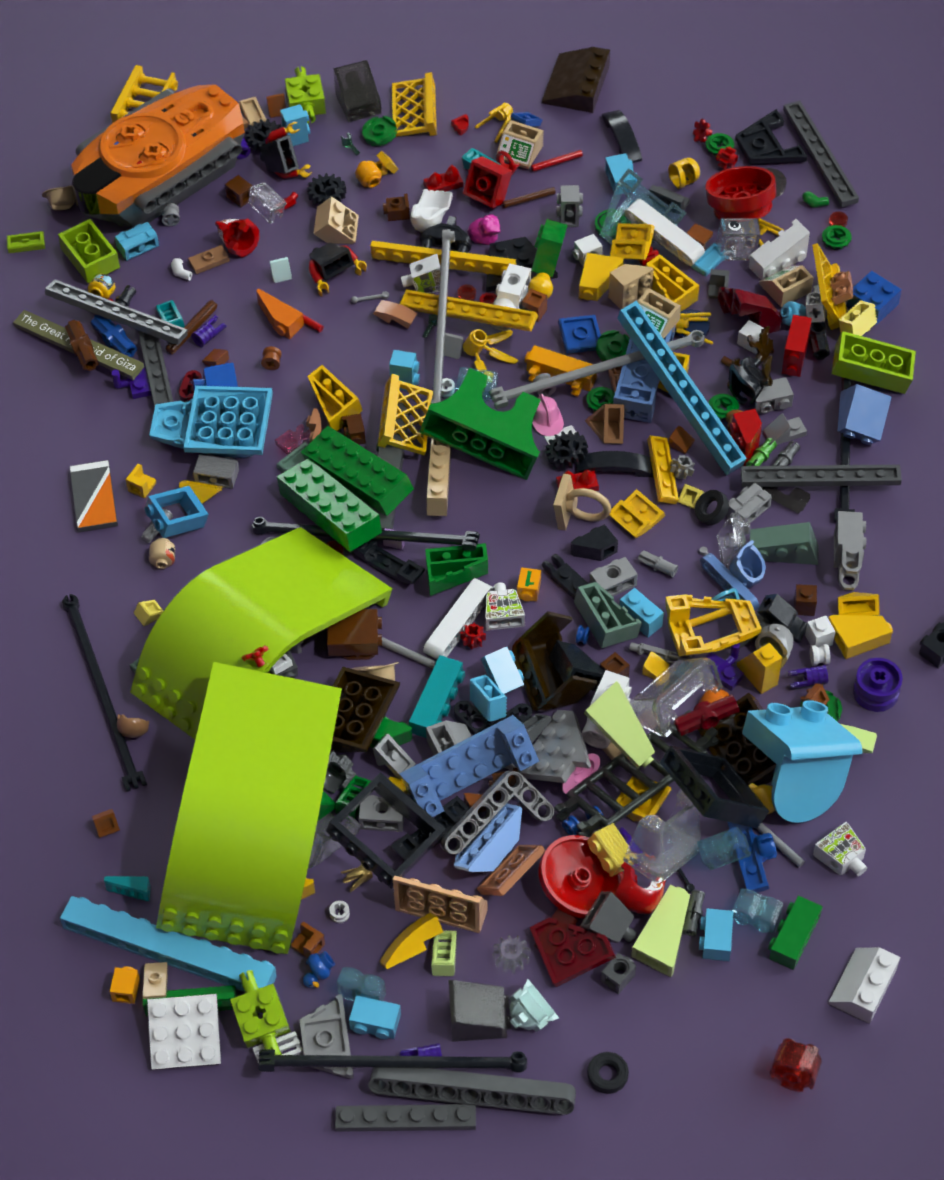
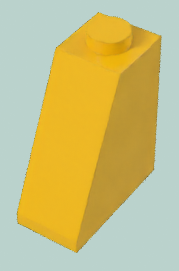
(596, 275)
(860, 633)
(762, 668)

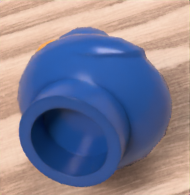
(320, 966)

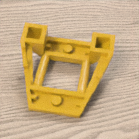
(681, 627)

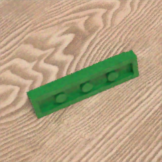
(224, 994)

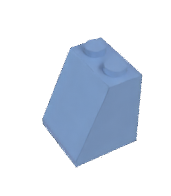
(862, 413)

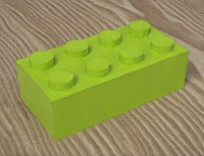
(873, 362)

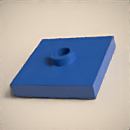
(579, 333)

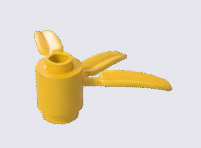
(477, 341)

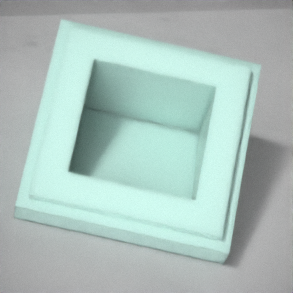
(280, 270)

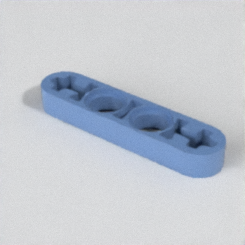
(727, 579)

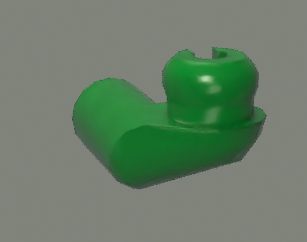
(813, 201)

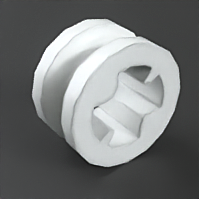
(446, 382)
(339, 905)

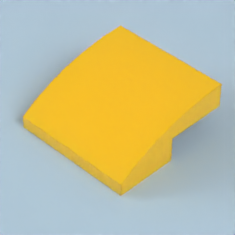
(632, 241)
(636, 514)

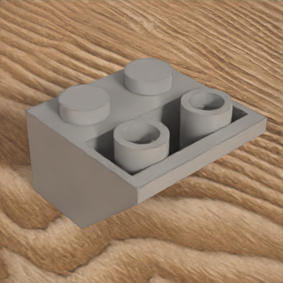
(445, 735)

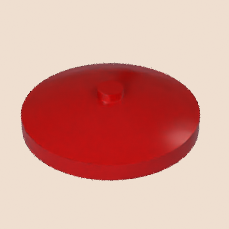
(574, 875)

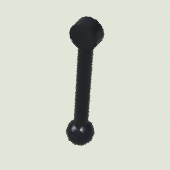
(689, 887)

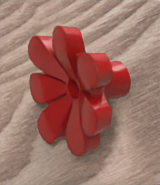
(701, 131)
(256, 656)

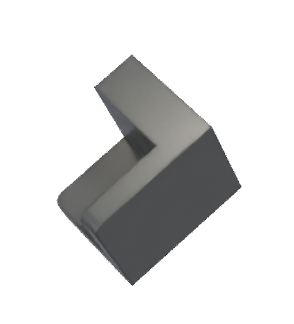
(718, 279)

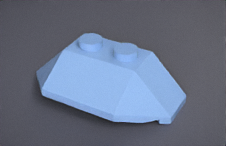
(492, 842)

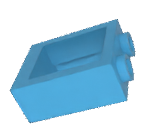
(186, 497)

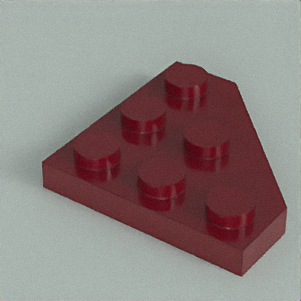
(575, 954)

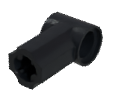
(819, 340)

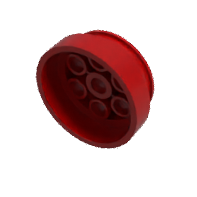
(741, 192)

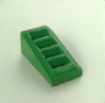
(346, 794)

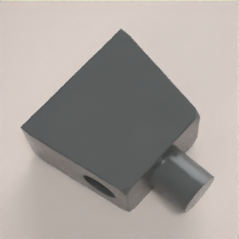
(609, 918)

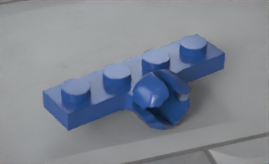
(761, 849)

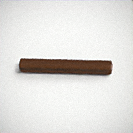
(194, 324)

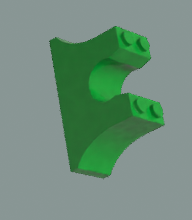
(484, 433)

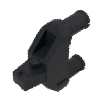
(433, 236)

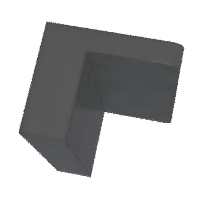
(669, 196)

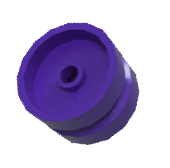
(877, 684)

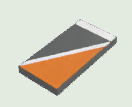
(93, 496)

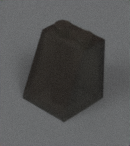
(357, 91)
(478, 1011)

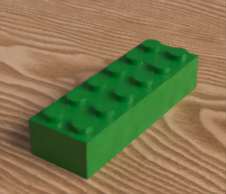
(359, 470)
(329, 504)

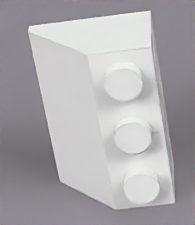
(864, 982)

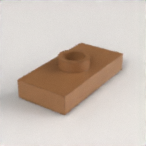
(208, 259)

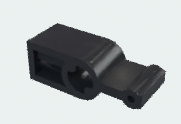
(780, 612)

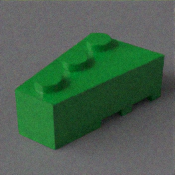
(549, 246)
(454, 566)

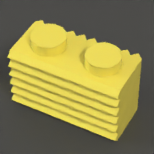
(858, 319)
(609, 848)

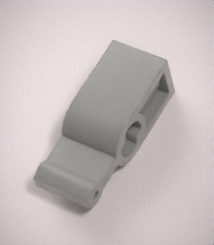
(814, 305)

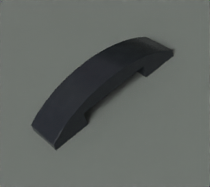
(623, 134)
(617, 461)
(388, 564)
(448, 818)

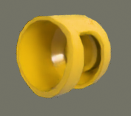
(681, 169)

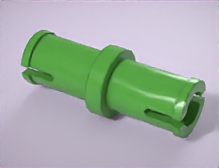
(762, 453)

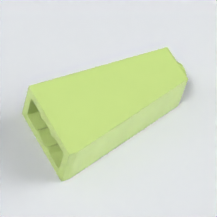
(621, 726)
(662, 935)

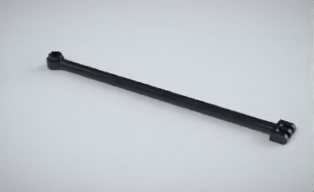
(844, 460)
(468, 542)
(132, 775)
(268, 1060)

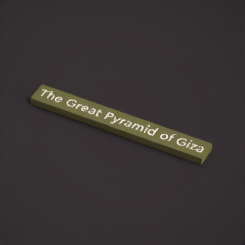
(58, 336)

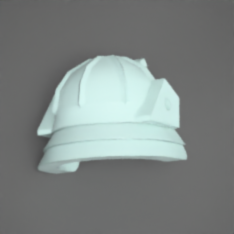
(530, 1008)

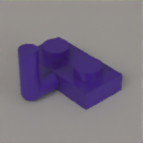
(139, 386)
(729, 675)

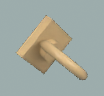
(566, 503)

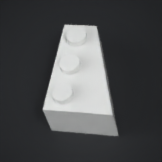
(782, 252)

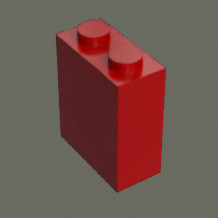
(796, 345)

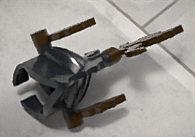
(748, 376)

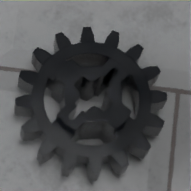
(258, 133)
(325, 187)
(567, 449)

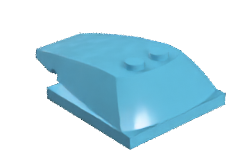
(216, 421)

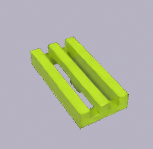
(26, 242)

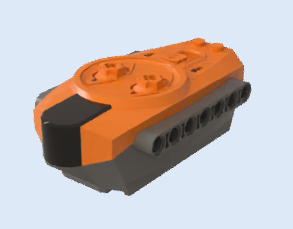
(157, 155)

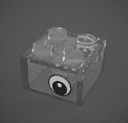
(737, 238)

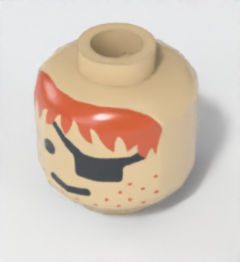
(162, 553)

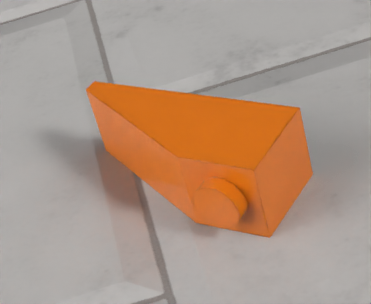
(283, 318)

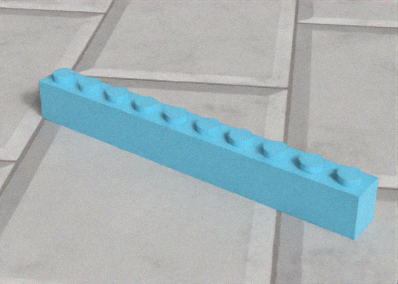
(681, 388)
(171, 947)

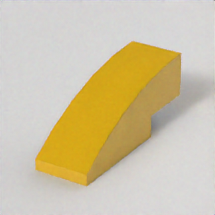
(411, 941)

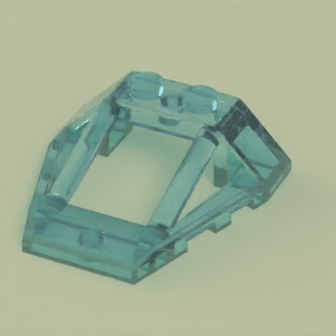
(631, 186)

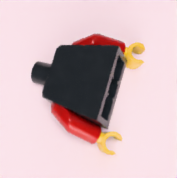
(280, 154)
(331, 260)

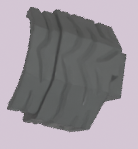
(338, 772)

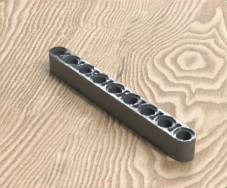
(474, 1089)

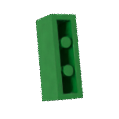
(794, 932)

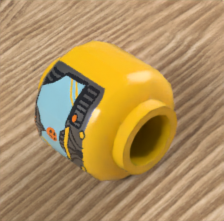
(102, 286)

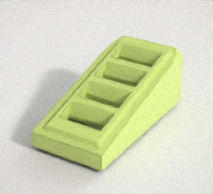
(444, 966)

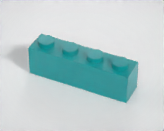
(437, 695)

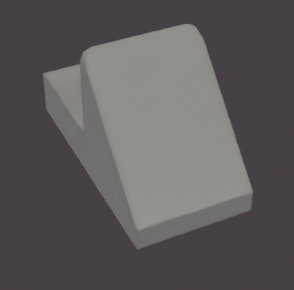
(785, 430)
(392, 755)

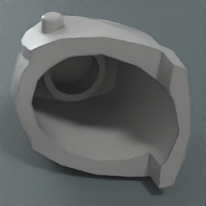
(779, 637)

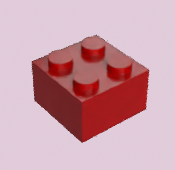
(487, 182)

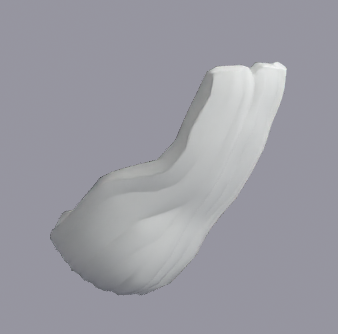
(430, 209)

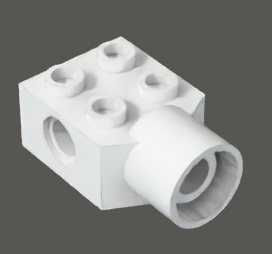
(512, 289)
(591, 733)

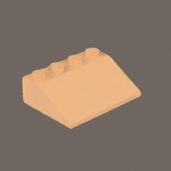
(449, 906)

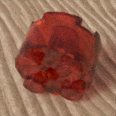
(796, 1065)

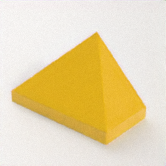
(202, 490)
(858, 604)

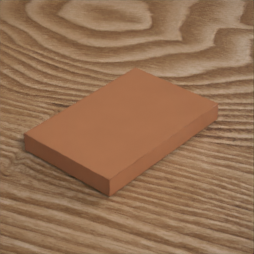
(511, 870)

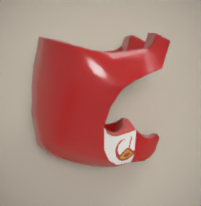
(238, 235)
(635, 897)

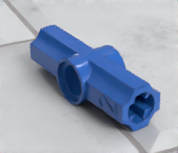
(114, 335)

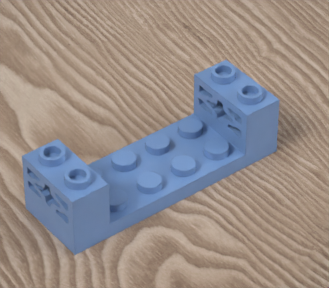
(638, 386)
(468, 763)

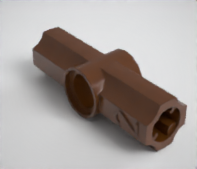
(81, 345)

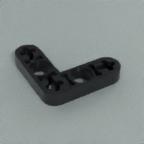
(475, 715)

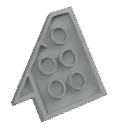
(558, 750)

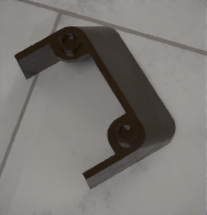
(541, 680)

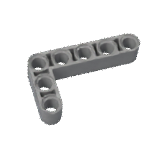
(493, 808)

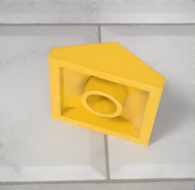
(649, 807)

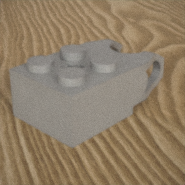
(849, 546)

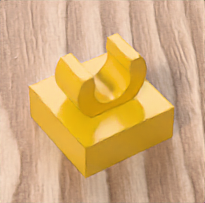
(386, 163)

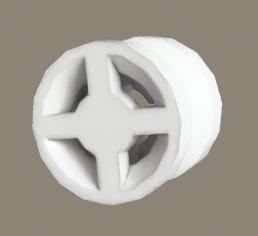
(820, 655)

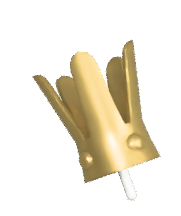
(359, 872)

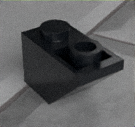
(595, 545)

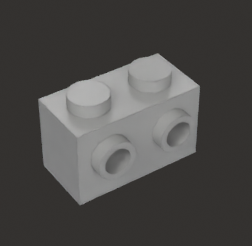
(569, 208)

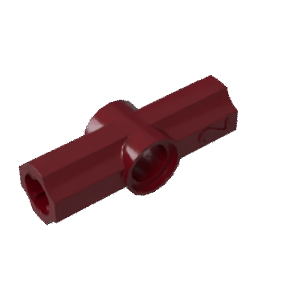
(706, 715)

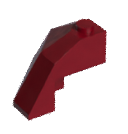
(754, 305)

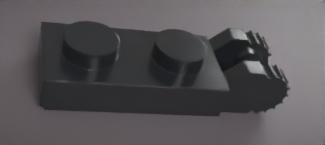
(564, 576)

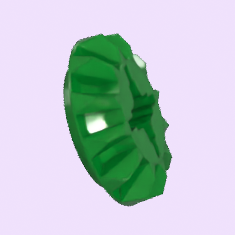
(715, 140)
(840, 232)
(598, 394)
(727, 401)

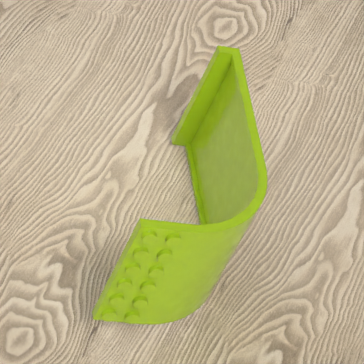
(249, 601)
(249, 809)

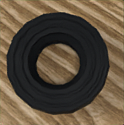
(704, 501)
(608, 1086)

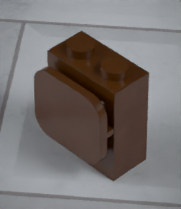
(356, 636)

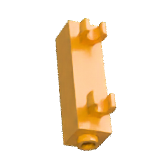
(546, 361)

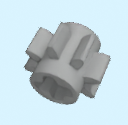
(682, 467)

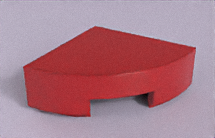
(461, 124)

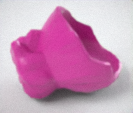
(484, 230)

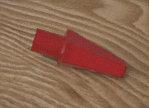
(290, 200)

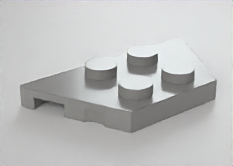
(327, 1034)

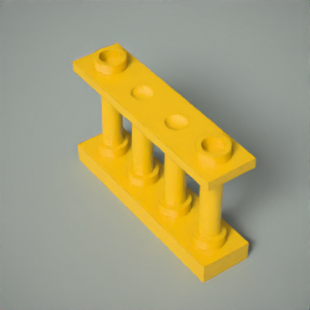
(133, 89)

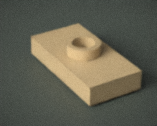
(155, 980)

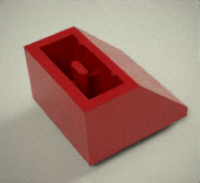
(746, 431)

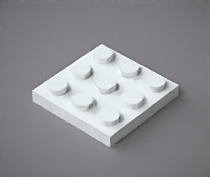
(184, 1031)

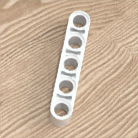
(666, 232)
(462, 613)

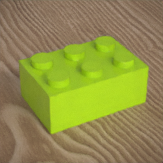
(88, 250)

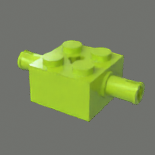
(306, 91)
(253, 1002)

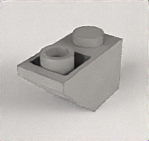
(775, 397)

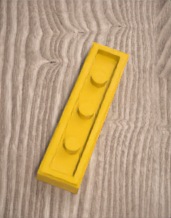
(663, 478)

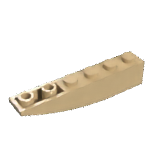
(438, 479)

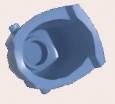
(748, 565)

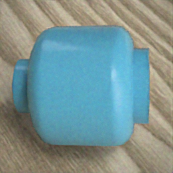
(792, 308)

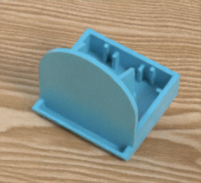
(809, 756)

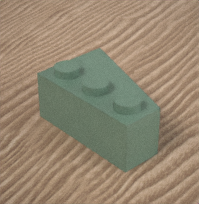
(787, 543)
(604, 616)

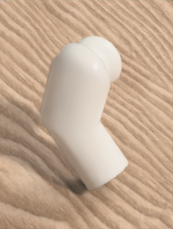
(178, 270)

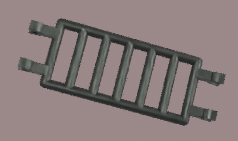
(597, 818)

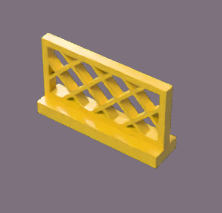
(428, 115)
(825, 272)
(390, 408)

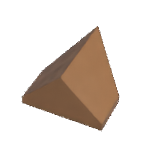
(608, 423)

